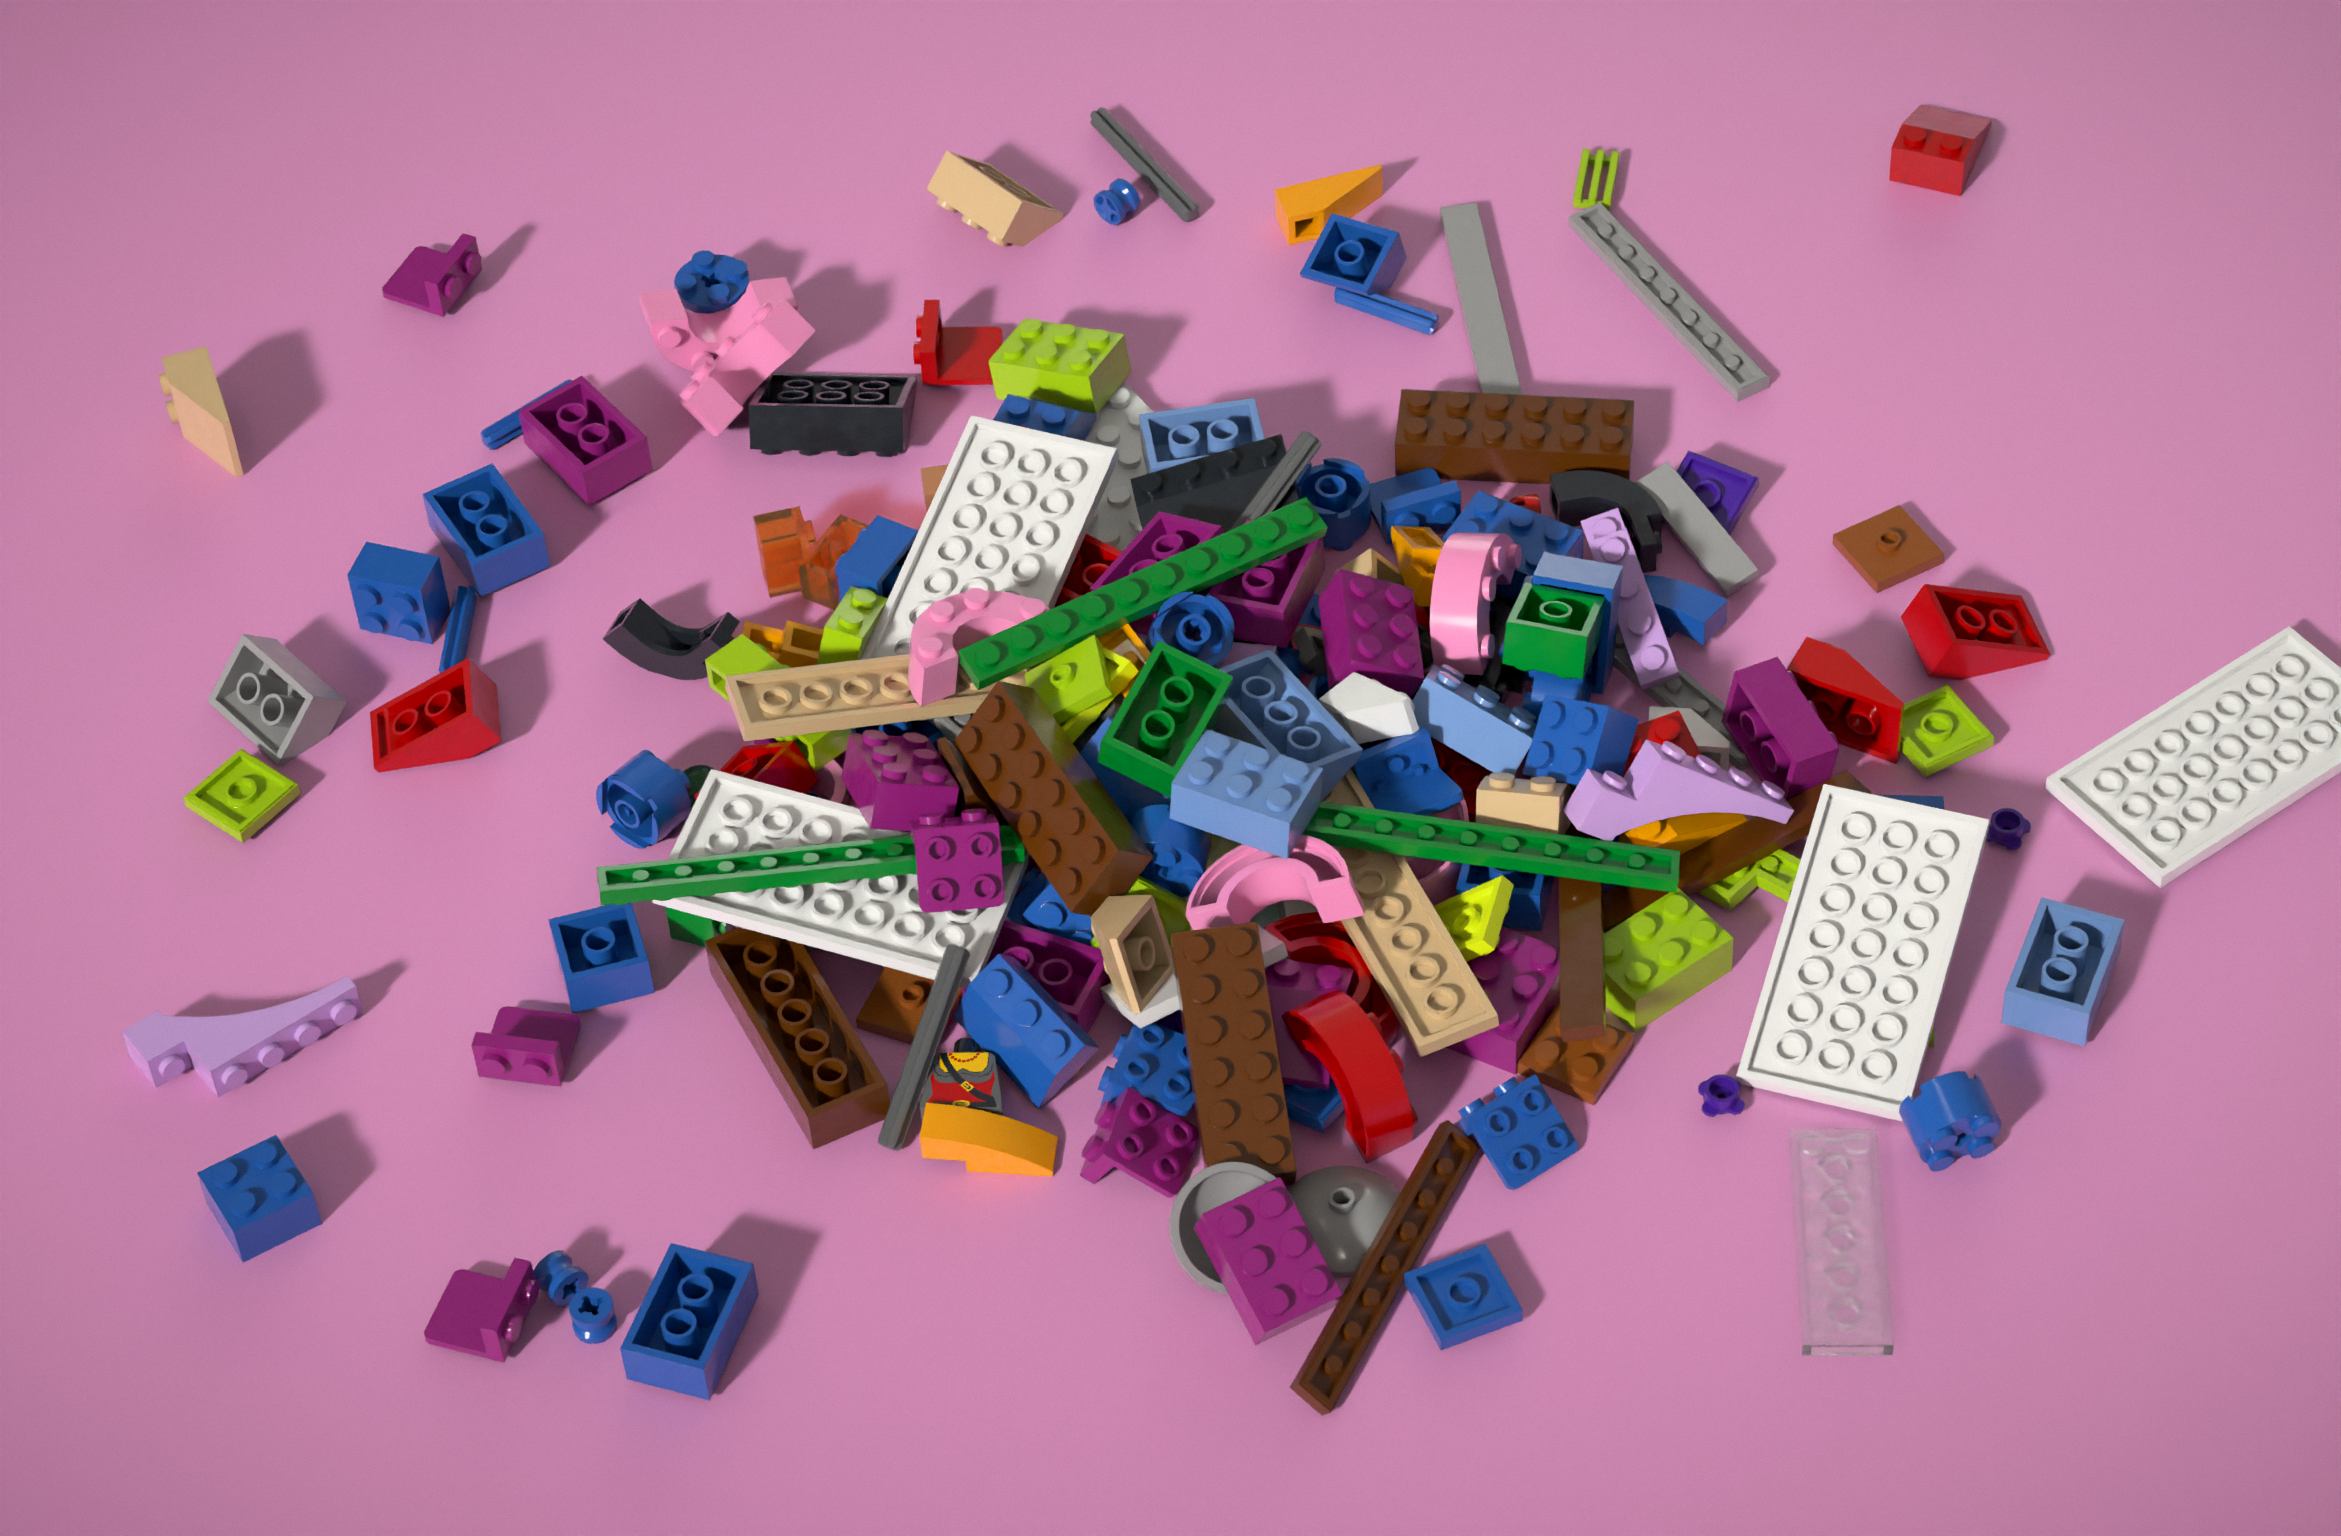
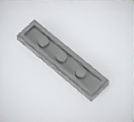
(1699, 530)

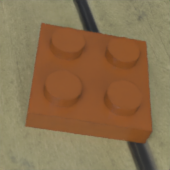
(1578, 1066)

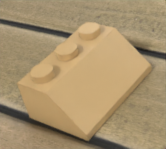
(991, 200)

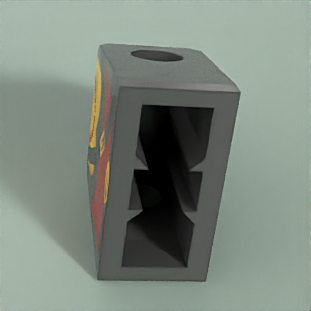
(964, 1079)

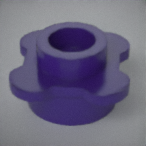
(2008, 828)
(1724, 1087)

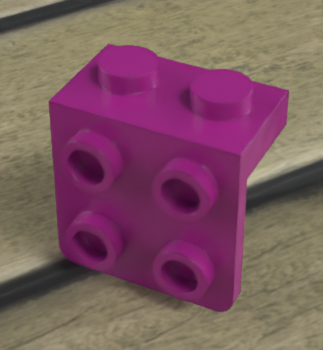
(435, 278)
(958, 861)
(527, 1046)
(1140, 1142)
(483, 1312)

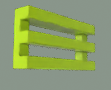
(1598, 161)

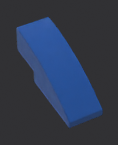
(1687, 608)

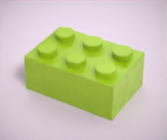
(1061, 364)
(1662, 959)

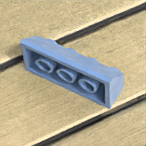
(1282, 715)

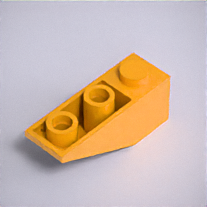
(1306, 206)

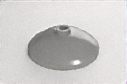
(1198, 1195)
(1344, 1230)

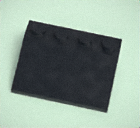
(832, 413)
(1213, 486)

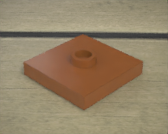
(1888, 548)
(898, 1004)

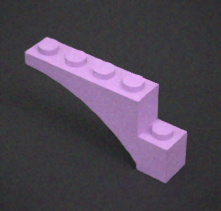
(1637, 613)
(1667, 785)
(237, 1046)

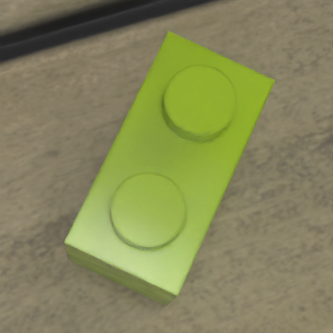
(850, 626)

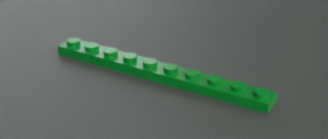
(1141, 593)
(1496, 846)
(771, 869)

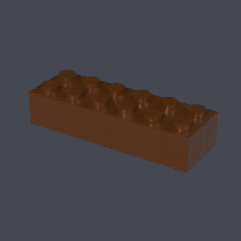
(1511, 435)
(1052, 798)
(799, 1033)
(1232, 1049)

